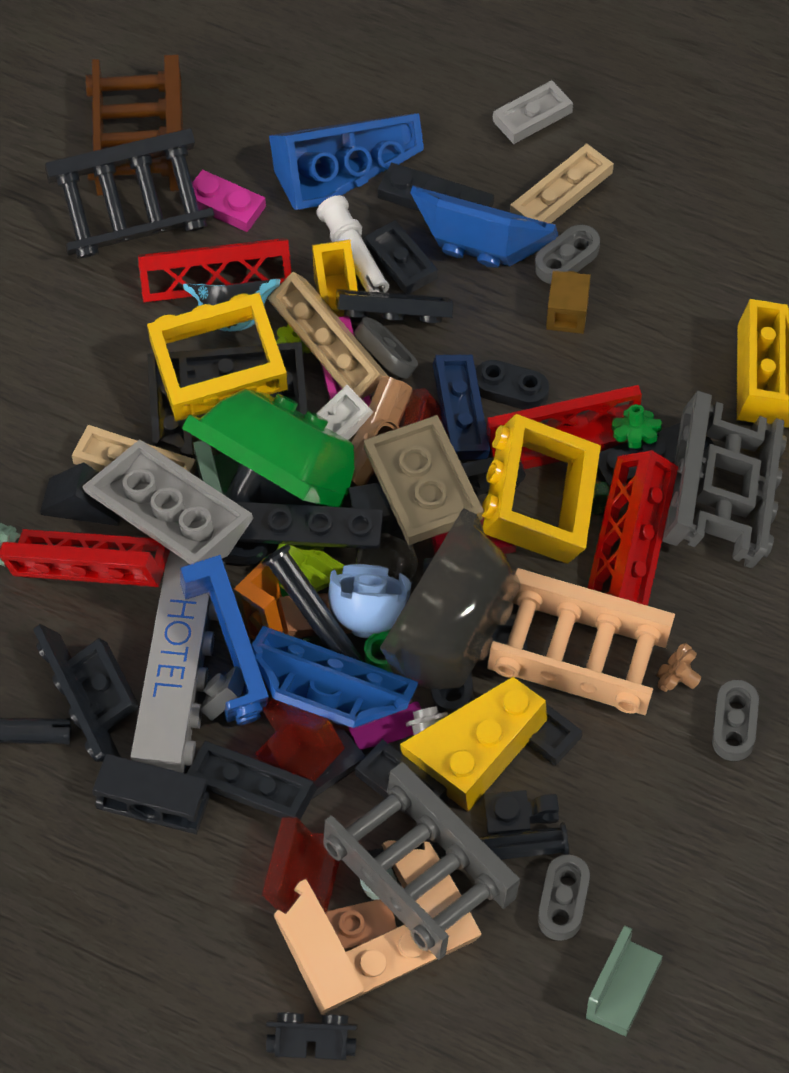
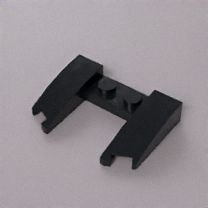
(207, 364)

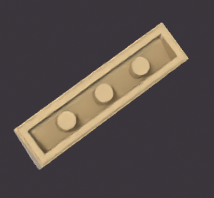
(326, 335)

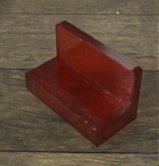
(299, 857)

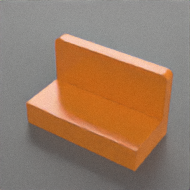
(258, 600)

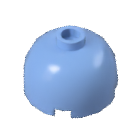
(367, 598)

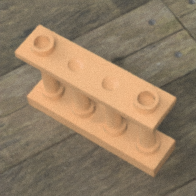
(589, 607)

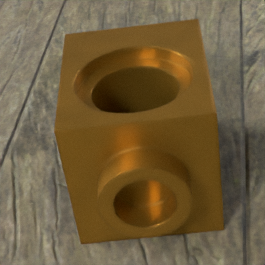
(568, 302)

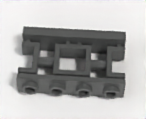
(696, 475)

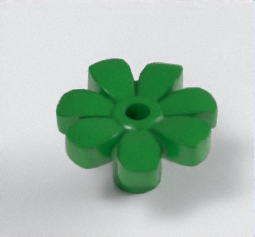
(636, 426)

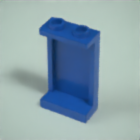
(211, 578)

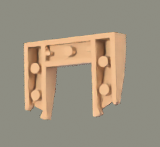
(342, 976)

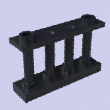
(103, 165)

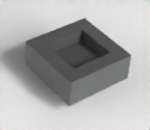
(220, 690)

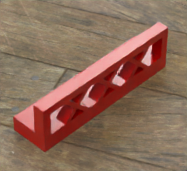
(210, 255)
(591, 426)
(639, 528)
(84, 563)

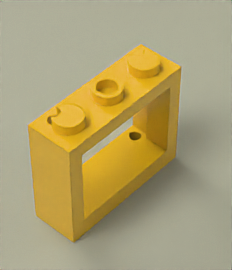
(202, 396)
(500, 522)

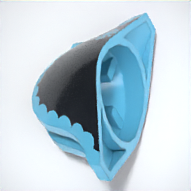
(222, 293)

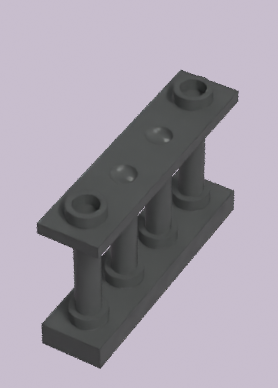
(436, 823)

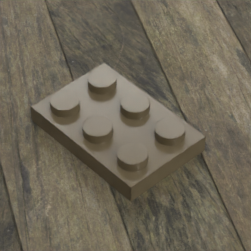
(421, 478)

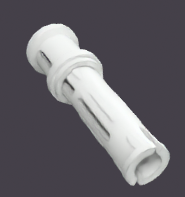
(343, 227)

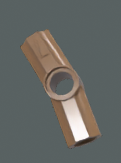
(388, 409)

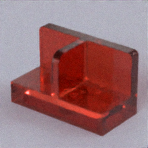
(301, 741)

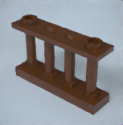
(167, 108)

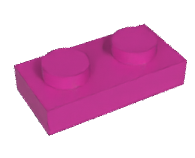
(229, 201)

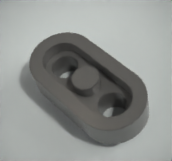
(563, 253)
(386, 348)
(735, 723)
(563, 899)

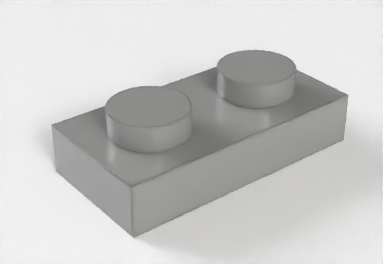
(532, 112)

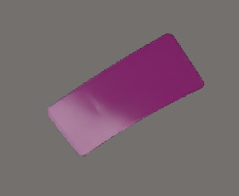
(388, 728)

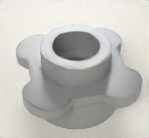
(425, 718)

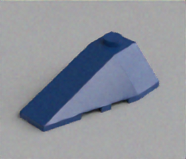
(342, 156)

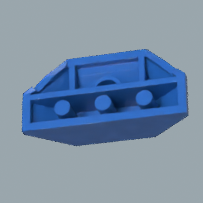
(480, 230)
(328, 681)

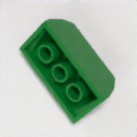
(280, 444)

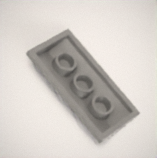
(169, 504)

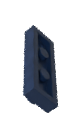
(461, 405)

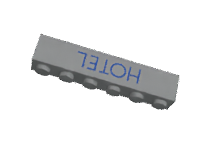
(174, 675)

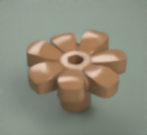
(678, 670)

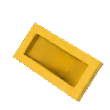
(333, 270)

